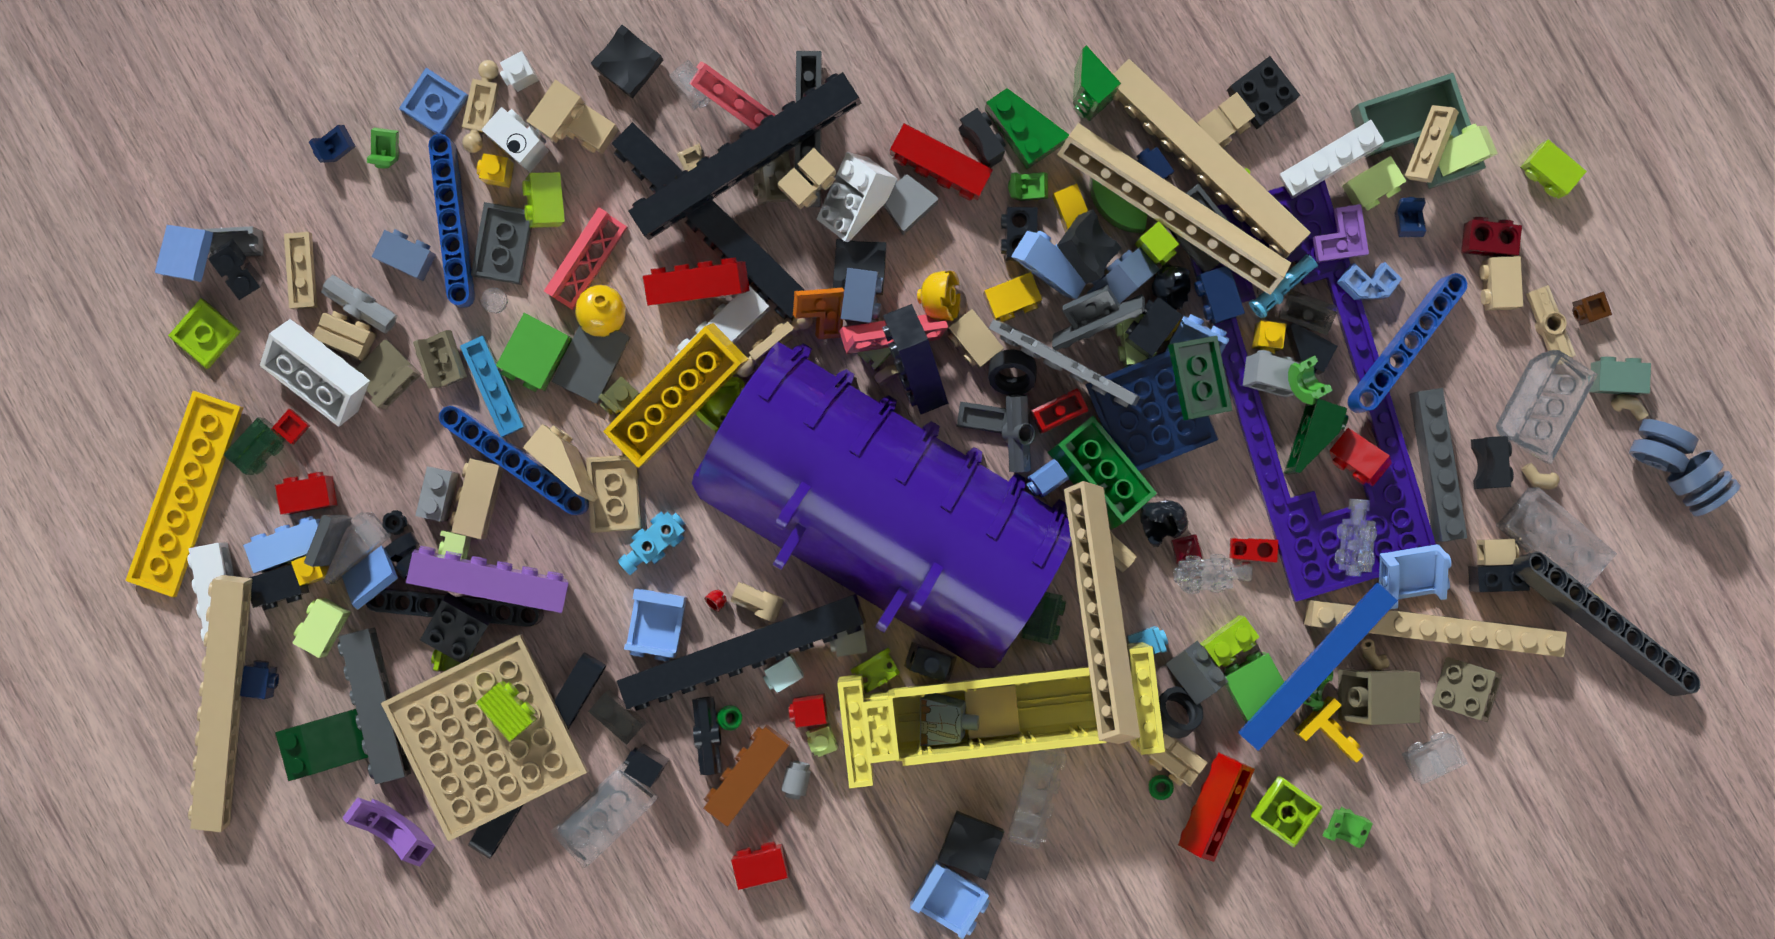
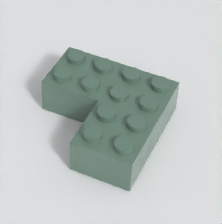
(1404, 113)

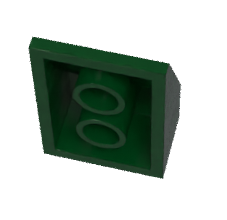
(1317, 428)
(321, 745)

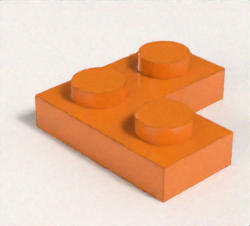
(825, 306)

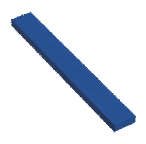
(1317, 666)

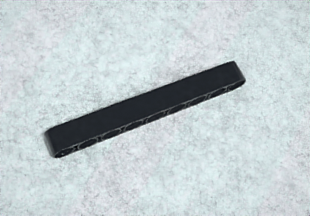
(1606, 624)
(569, 703)

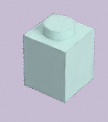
(783, 674)

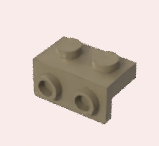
(440, 360)

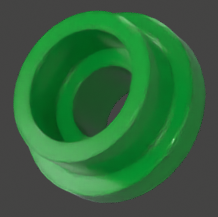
(736, 717)
(1168, 790)

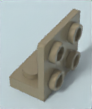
(388, 374)
(1467, 689)

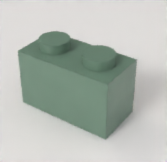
(1621, 377)

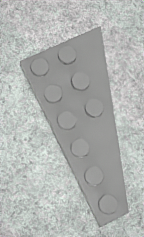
(1058, 361)

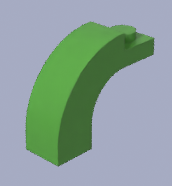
(1116, 209)

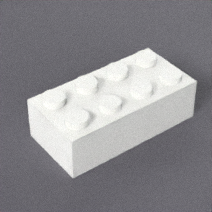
(314, 372)

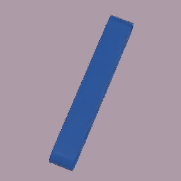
(444, 210)
(1417, 337)
(502, 456)

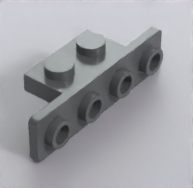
(1093, 314)

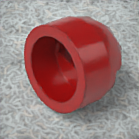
(716, 600)

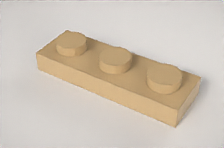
(1431, 143)
(300, 270)

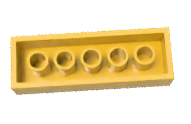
(675, 395)

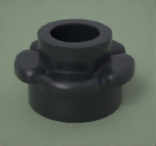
(388, 522)

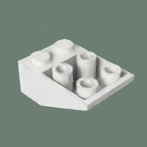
(855, 195)

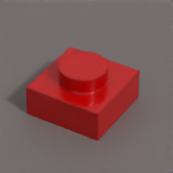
(291, 426)

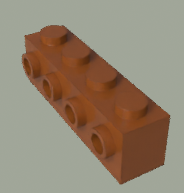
(747, 774)

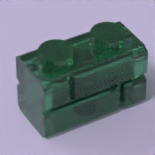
(255, 447)
(1043, 621)

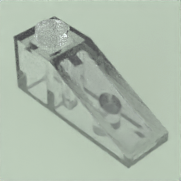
(357, 543)

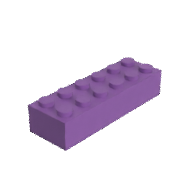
(486, 580)

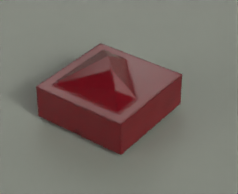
(1185, 547)

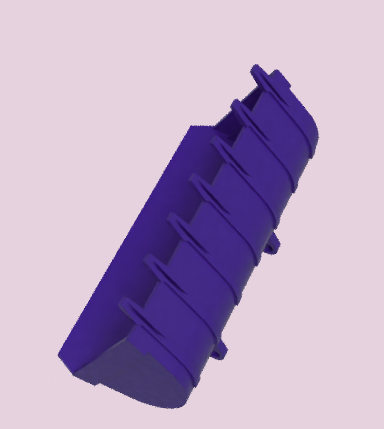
(883, 506)

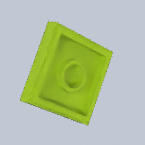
(204, 333)

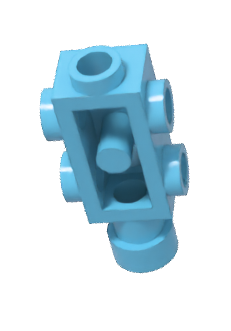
(658, 540)

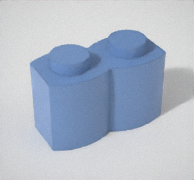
(1046, 479)

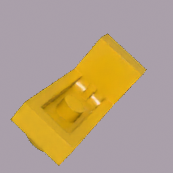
(1330, 728)

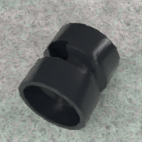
(401, 552)

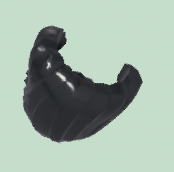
(1163, 520)

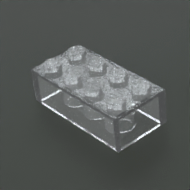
(1547, 528)

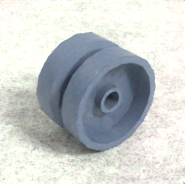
(1663, 446)

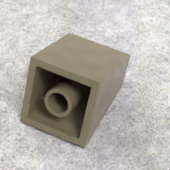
(1379, 696)

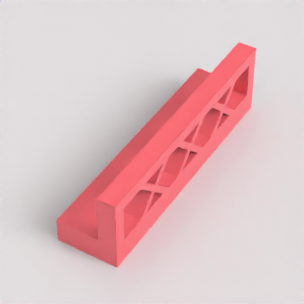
(729, 96)
(579, 251)
(871, 335)

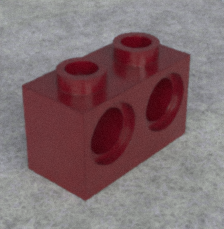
(1491, 244)

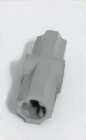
(359, 304)

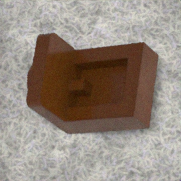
(1591, 308)

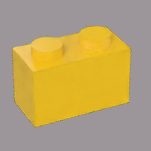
(1013, 297)

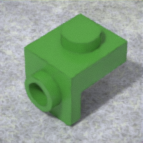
(384, 147)
(1028, 186)

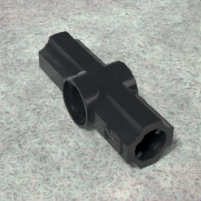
(707, 735)

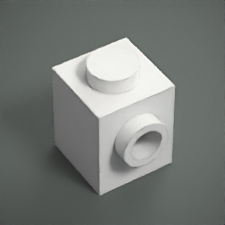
(518, 72)

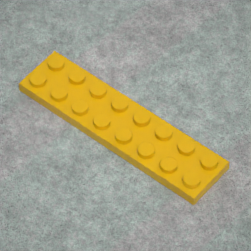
(184, 494)

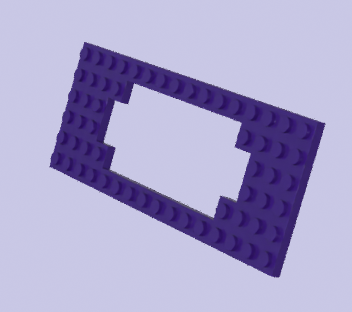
(1303, 533)

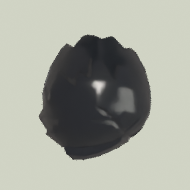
(1172, 285)

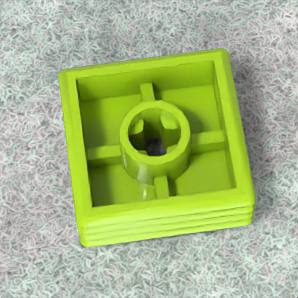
(1286, 827)

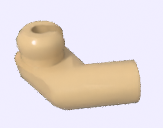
(1631, 403)
(1543, 481)
(1370, 655)

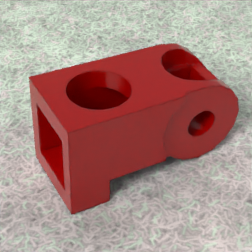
(1254, 549)

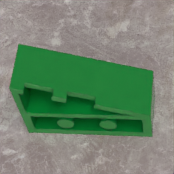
(1024, 128)

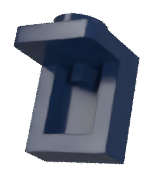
(332, 145)
(1410, 217)

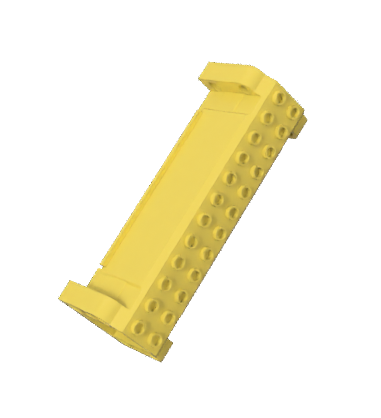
(1051, 707)

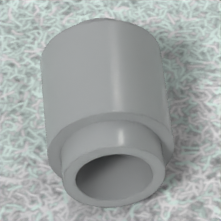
(796, 779)

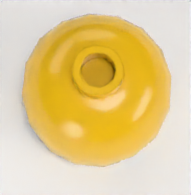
(939, 296)
(600, 310)

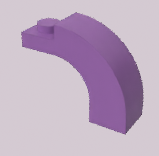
(391, 826)

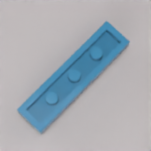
(492, 386)

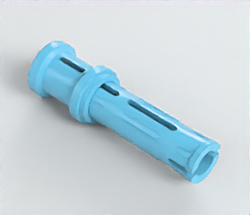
(1266, 302)

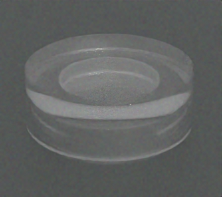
(494, 300)

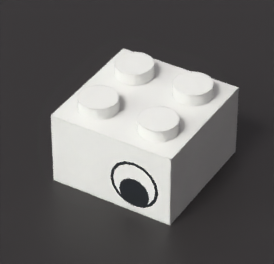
(512, 136)

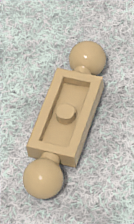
(480, 105)
(781, 333)

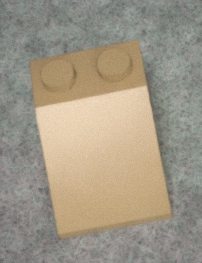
(557, 453)

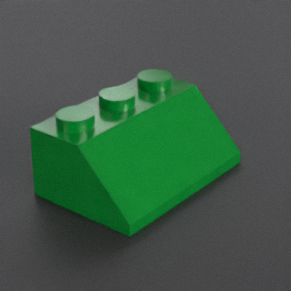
(1093, 85)

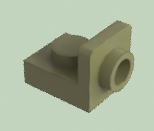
(618, 396)

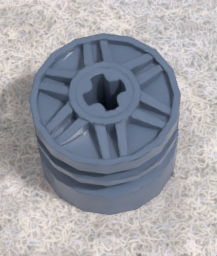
(1704, 484)

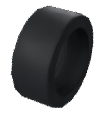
(1012, 359)
(1195, 713)

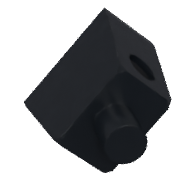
(930, 662)

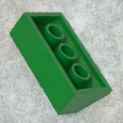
(1095, 458)

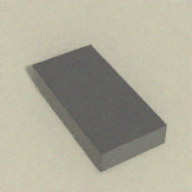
(981, 417)

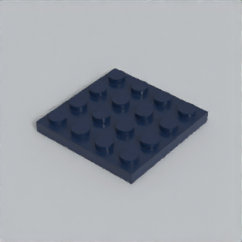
(1155, 426)

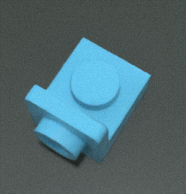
(1152, 637)

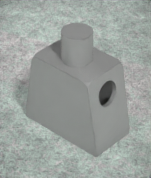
(909, 203)

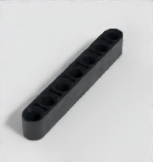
(417, 606)

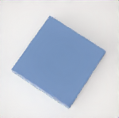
(434, 102)
(369, 577)

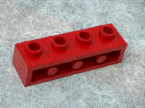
(940, 162)
(696, 283)
(1215, 807)

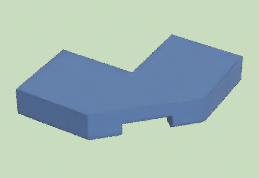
(1362, 286)

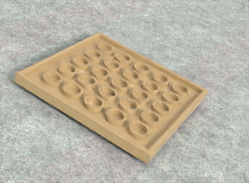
(464, 758)

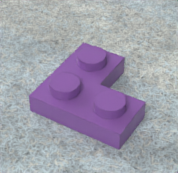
(1348, 241)

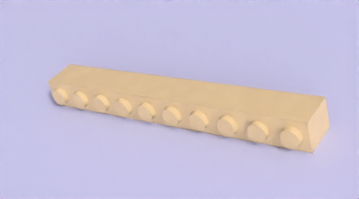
(1208, 161)
(1174, 209)
(1101, 614)
(1446, 629)
(220, 703)

